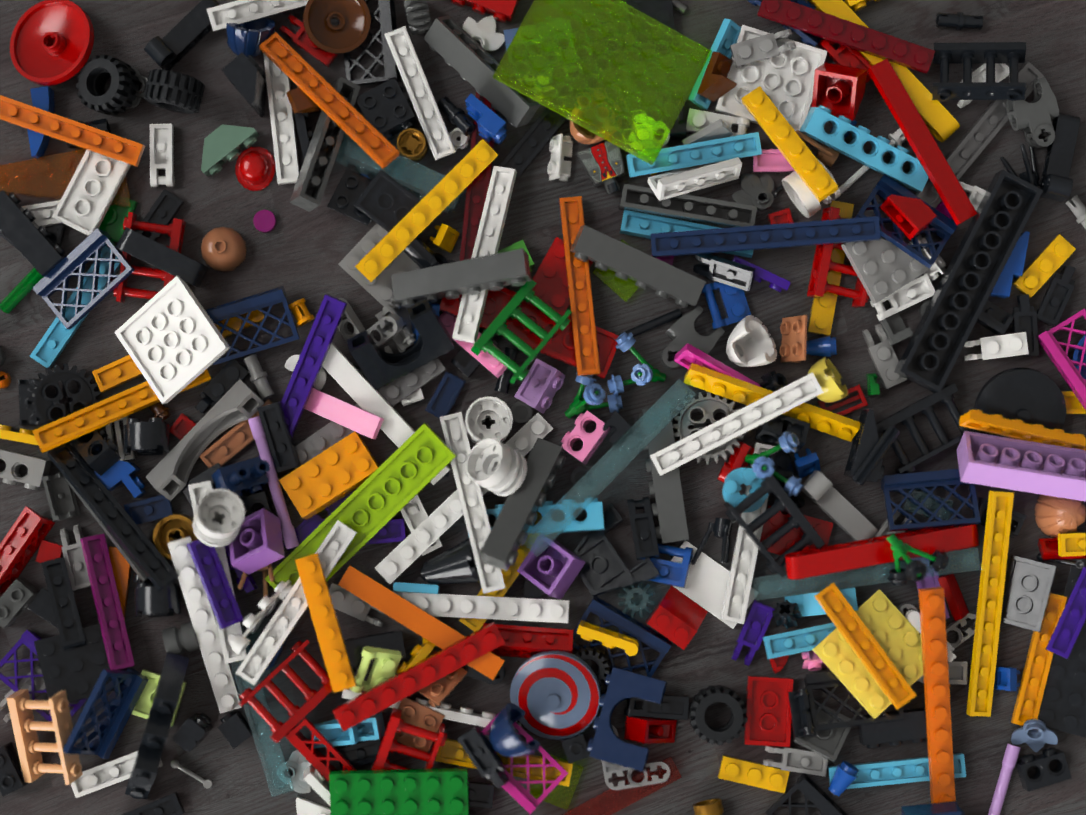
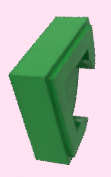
(872, 386)

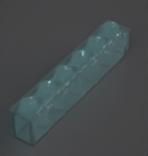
(406, 172)

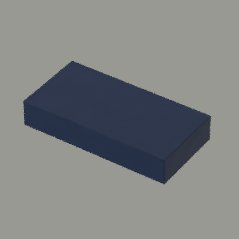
(445, 395)

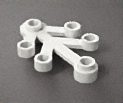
(253, 622)

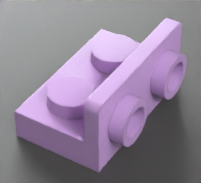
(540, 386)

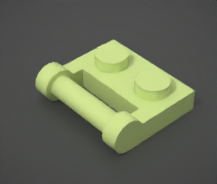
(383, 667)

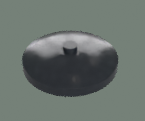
(1023, 396)

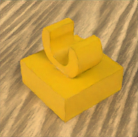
(445, 237)

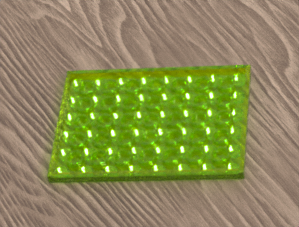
(604, 69)

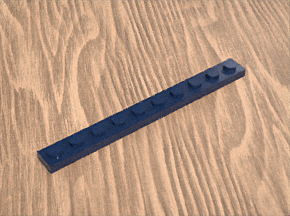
(765, 236)

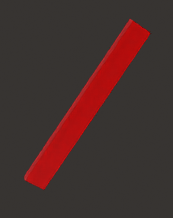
(921, 141)

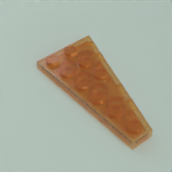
(49, 177)

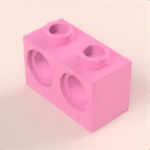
(591, 441)

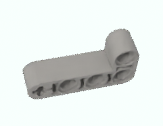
(841, 511)

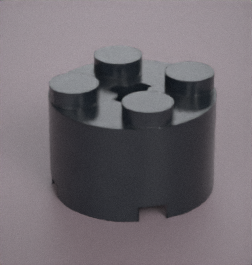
(146, 437)
(157, 603)

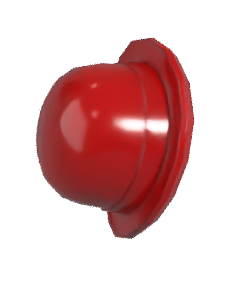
(255, 168)

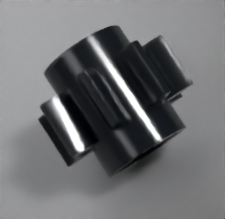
(773, 381)
(786, 614)

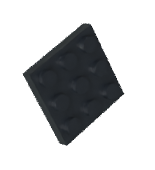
(75, 667)

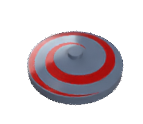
(556, 694)

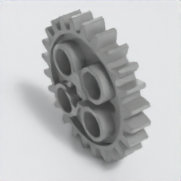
(709, 407)

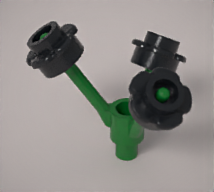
(915, 569)

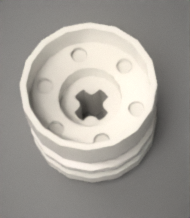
(803, 197)
(490, 408)
(496, 467)
(219, 506)

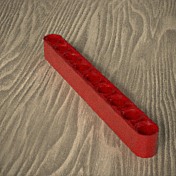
(877, 550)

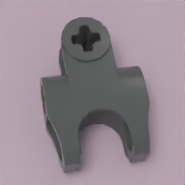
(1035, 116)
(683, 333)

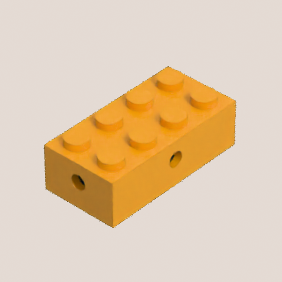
(329, 475)

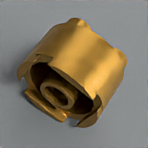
(167, 527)

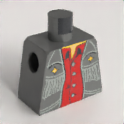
(603, 165)

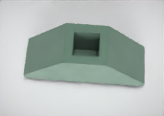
(224, 146)

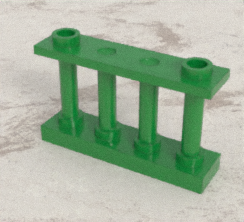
(499, 327)

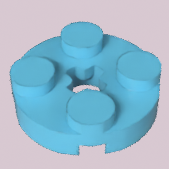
(733, 483)

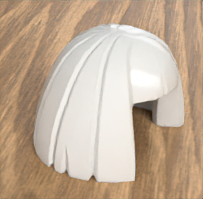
(751, 344)

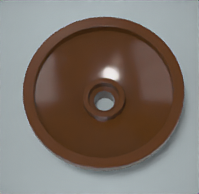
(352, 28)

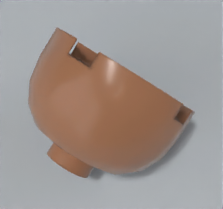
(223, 249)

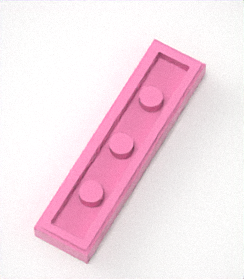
(344, 413)

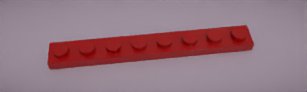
(418, 676)

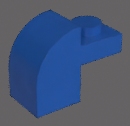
(124, 473)

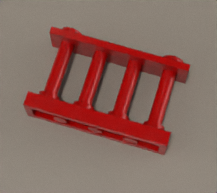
(174, 230)
(823, 264)
(295, 713)
(390, 744)

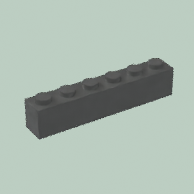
(478, 69)
(321, 153)
(688, 208)
(637, 266)
(461, 277)
(667, 492)
(521, 506)

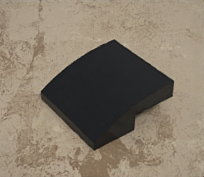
(360, 753)

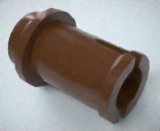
(160, 411)

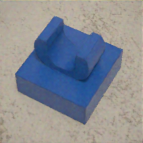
(806, 464)
(1006, 678)

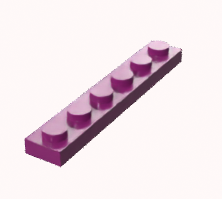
(107, 602)

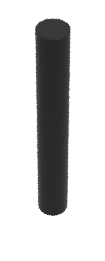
(654, 323)

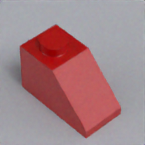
(908, 214)
(650, 729)

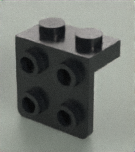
(387, 109)

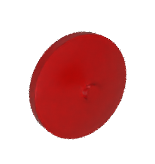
(51, 42)

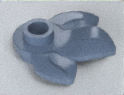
(1034, 734)

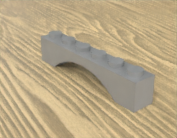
(174, 469)

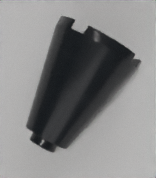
(452, 566)

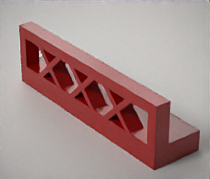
(13, 546)
(528, 641)
(316, 759)

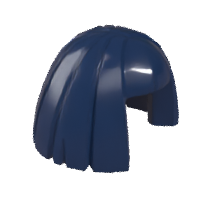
(249, 36)
(503, 735)

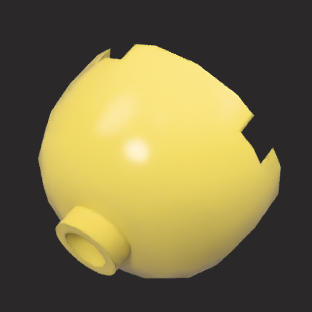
(829, 381)

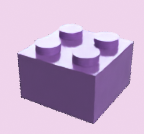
(257, 542)
(552, 569)

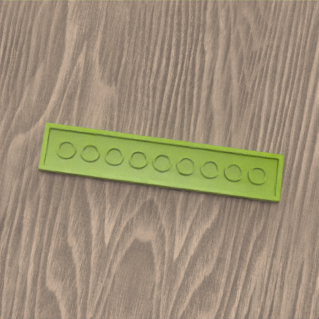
(376, 499)

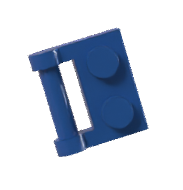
(733, 301)
(672, 572)

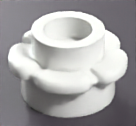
(464, 139)

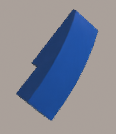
(43, 99)
(1012, 269)

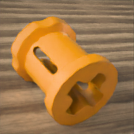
(299, 307)

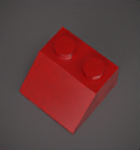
(839, 89)
(677, 617)

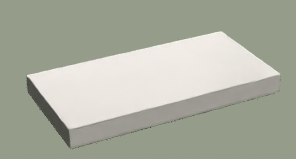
(90, 192)
(707, 583)

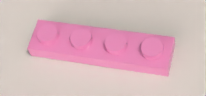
(485, 359)

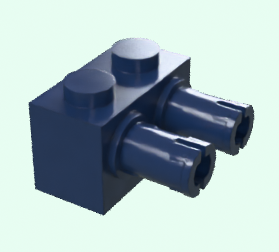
(242, 476)

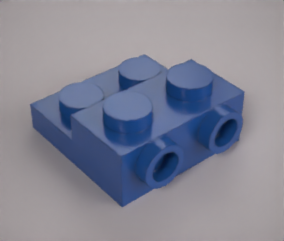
(489, 123)

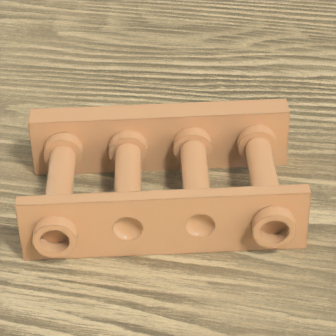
(27, 740)

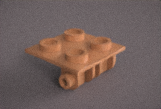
(793, 339)
(441, 688)
(420, 716)

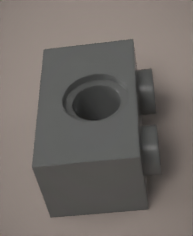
(16, 601)

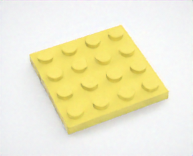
(894, 635)

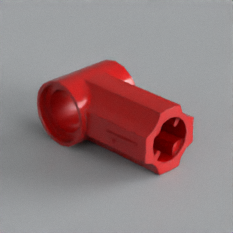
(736, 460)

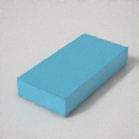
(416, 588)

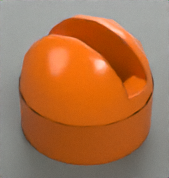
(6, 382)

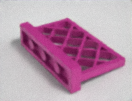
(1061, 360)
(515, 788)

